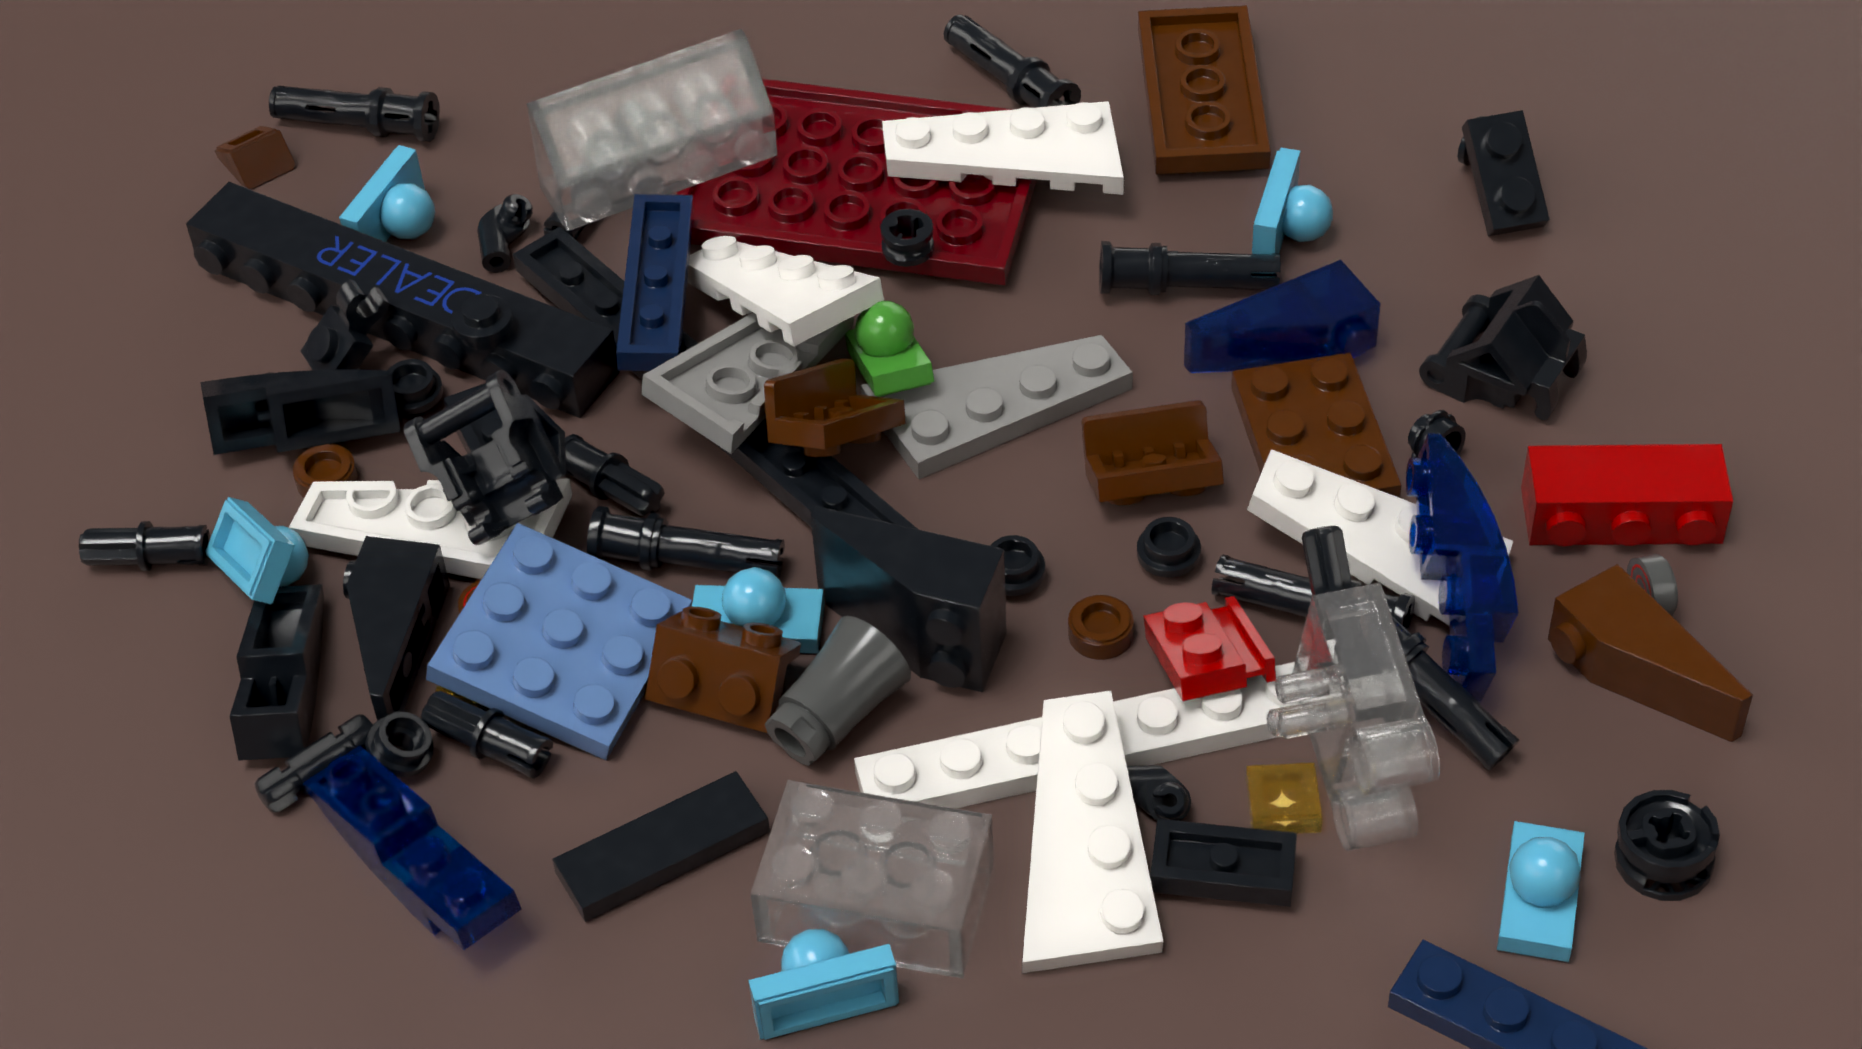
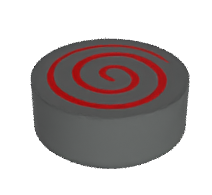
(1656, 578)

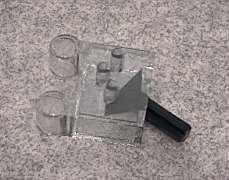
(1356, 702)

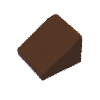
(256, 156)

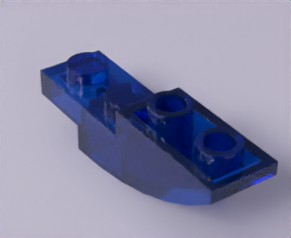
(1468, 556)
(410, 851)

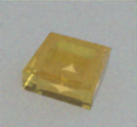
(1284, 797)

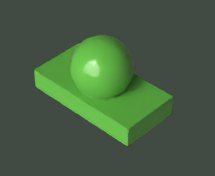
(888, 350)

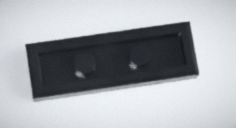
(660, 845)

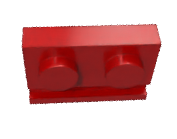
(1208, 648)

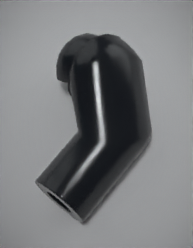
(500, 228)
(1159, 792)

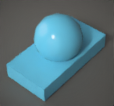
(392, 200)
(1289, 209)
(255, 551)
(759, 597)
(1541, 891)
(822, 984)

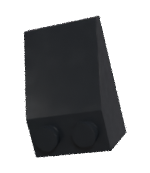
(919, 588)

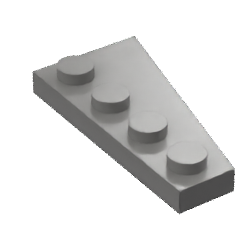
(722, 379)
(1001, 399)

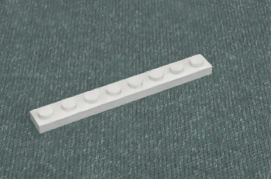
(1006, 757)

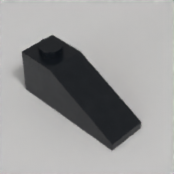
(395, 604)

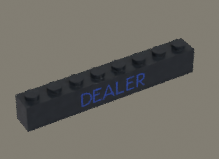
(308, 258)

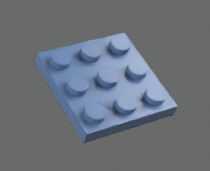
(556, 641)

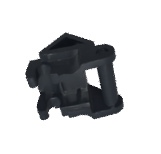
(1519, 354)
(503, 478)

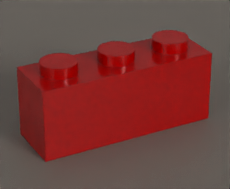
(1626, 494)

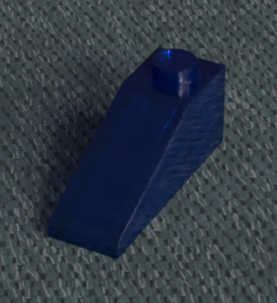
(1293, 321)

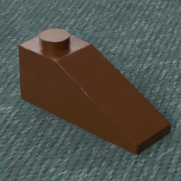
(1642, 653)

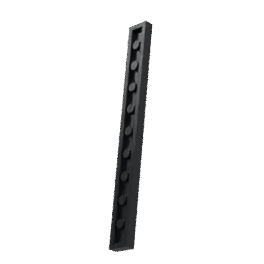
(591, 290)

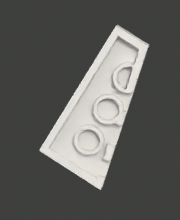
(1030, 143)
(781, 288)
(343, 513)
(1373, 524)
(1087, 854)

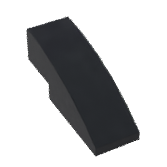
(299, 409)
(278, 674)

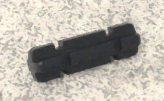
(279, 788)

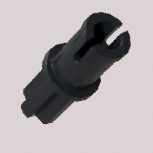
(612, 477)
(145, 546)
(488, 733)

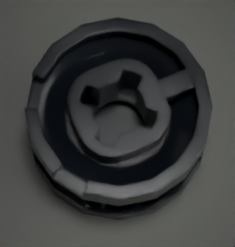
(1686, 848)

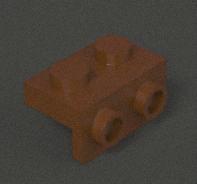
(822, 410)
(1150, 453)
(719, 667)

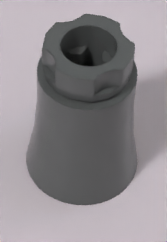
(837, 690)

